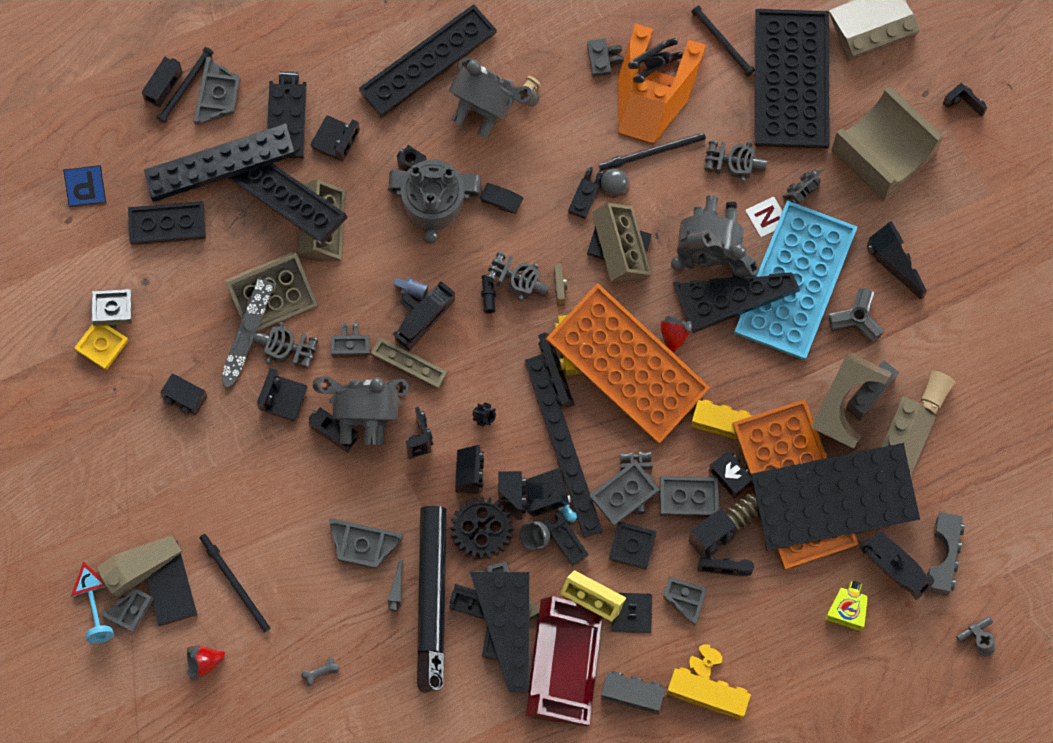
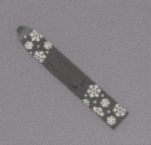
(246, 331)

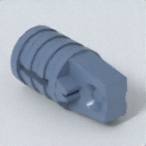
(412, 288)

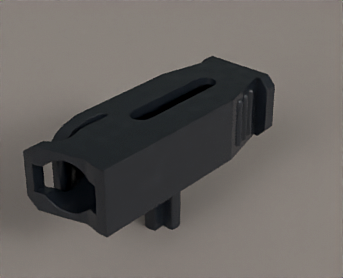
(423, 315)
(897, 564)

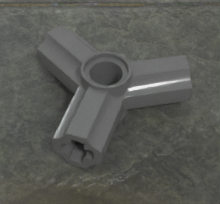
(861, 306)

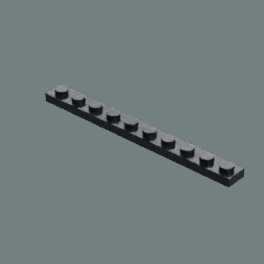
(563, 446)

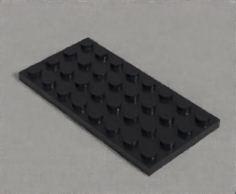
(792, 78)
(835, 496)

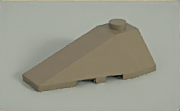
(133, 566)

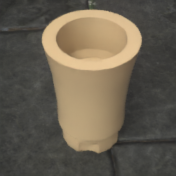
(936, 391)

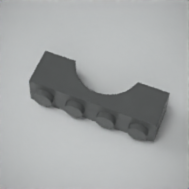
(948, 531)

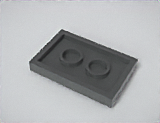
(624, 493)
(688, 496)

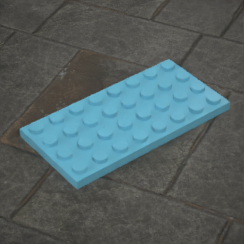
(815, 251)

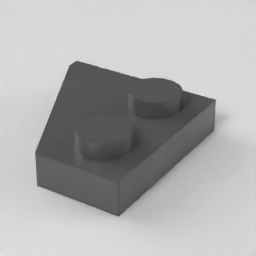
(685, 598)
(129, 610)

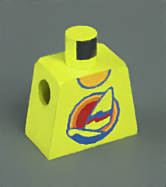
(849, 607)

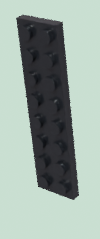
(427, 60)
(219, 162)
(292, 201)

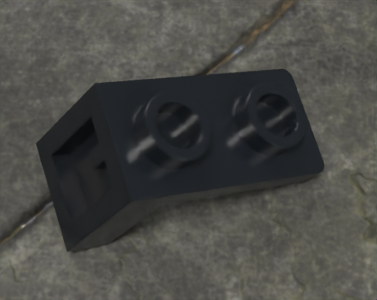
(964, 92)

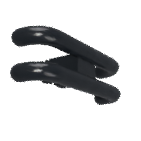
(654, 59)

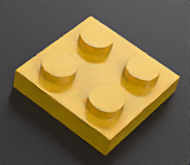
(101, 345)

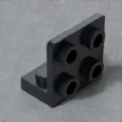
(335, 137)
(281, 396)
(417, 444)
(546, 493)

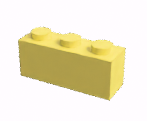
(593, 595)

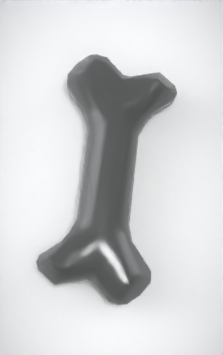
(310, 676)

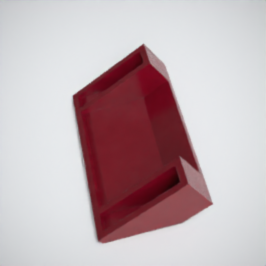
(564, 662)

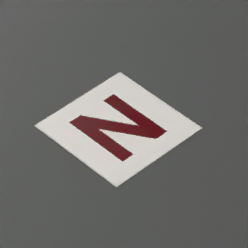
(765, 216)

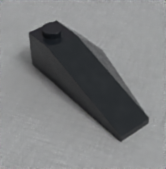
(888, 251)

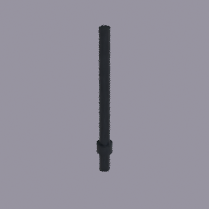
(618, 161)
(213, 552)

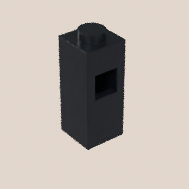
(162, 81)
(329, 427)

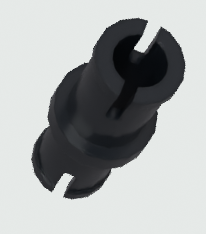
(488, 295)

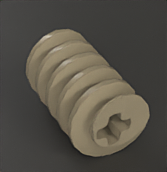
(743, 511)

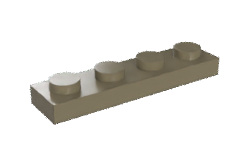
(409, 363)

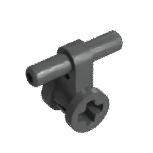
(984, 640)

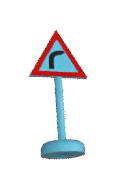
(88, 582)

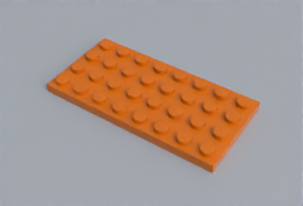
(627, 363)
(782, 440)

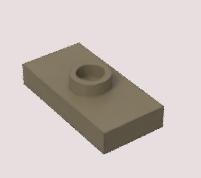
(560, 284)

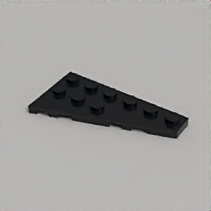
(724, 298)
(506, 612)

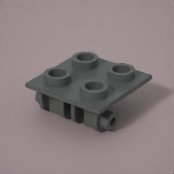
(808, 182)

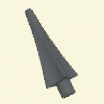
(394, 597)

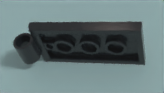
(289, 108)

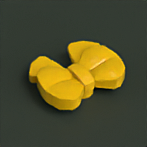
(712, 657)

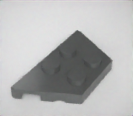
(217, 93)
(362, 543)

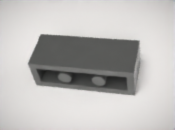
(870, 393)
(633, 692)

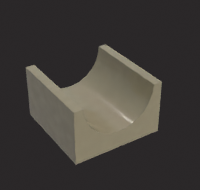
(888, 144)
(831, 416)

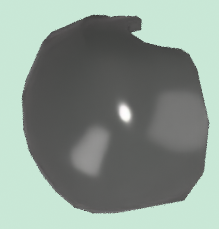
(614, 182)
(535, 535)

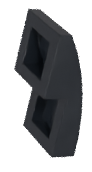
(501, 197)

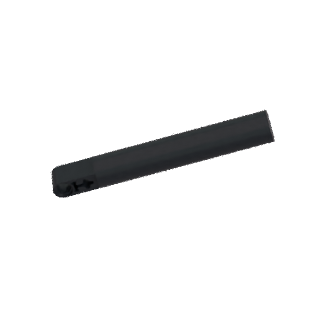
(431, 598)

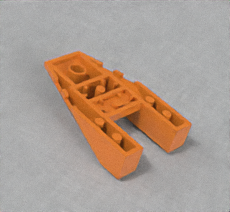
(651, 106)

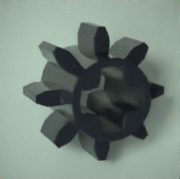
(484, 414)

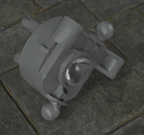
(486, 94)
(433, 194)
(712, 241)
(364, 404)

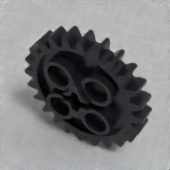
(469, 516)

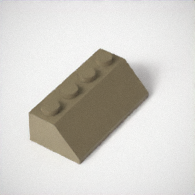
(621, 242)
(332, 247)
(910, 426)

